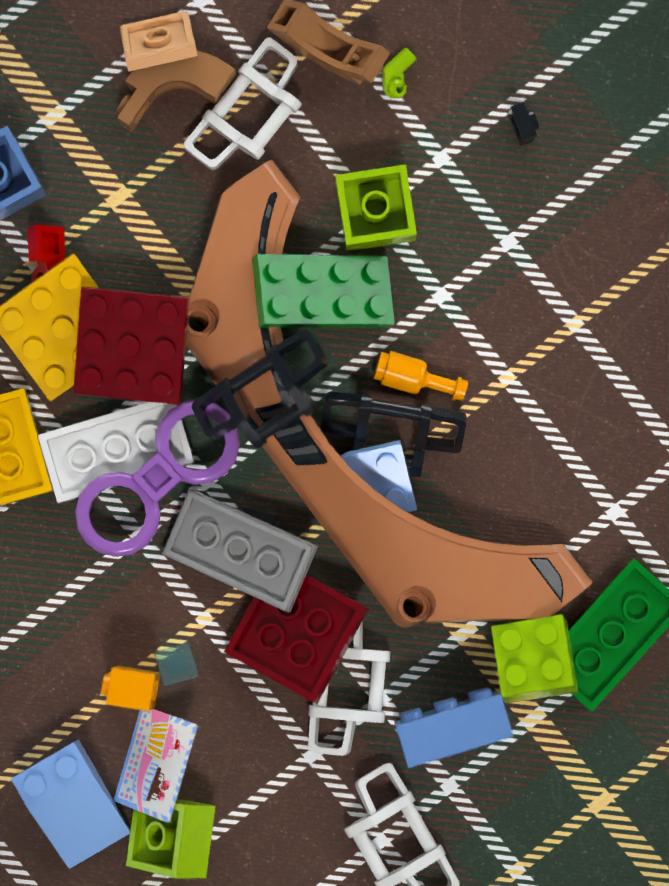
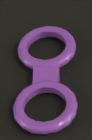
(154, 481)

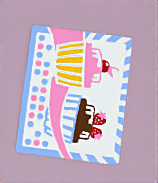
(155, 763)

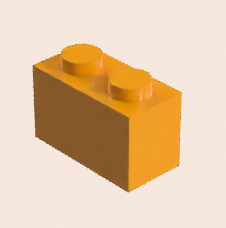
(131, 687)

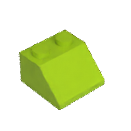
(174, 847)

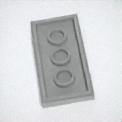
(240, 550)

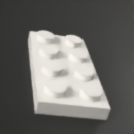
(108, 445)

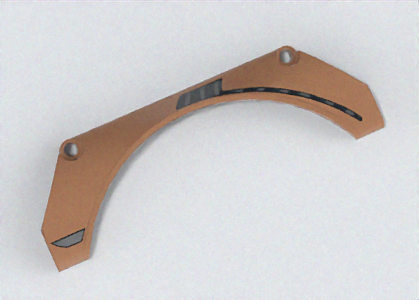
(385, 545)

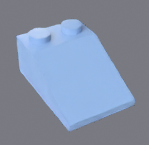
(71, 804)

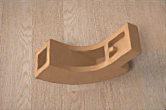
(327, 45)
(200, 74)

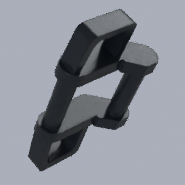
(292, 383)
(422, 414)

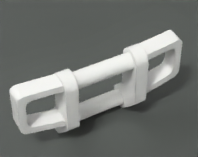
(248, 75)
(374, 711)
(404, 803)

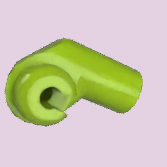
(393, 74)

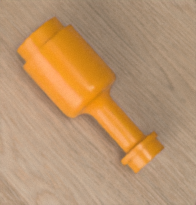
(411, 375)

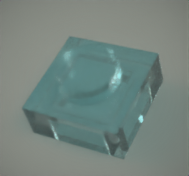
(176, 664)

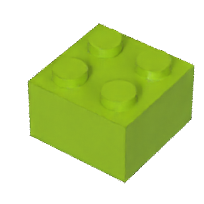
(375, 207)
(534, 659)

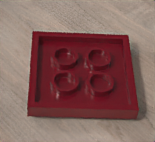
(131, 345)
(299, 645)

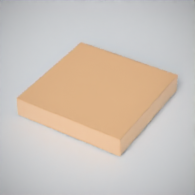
(158, 41)

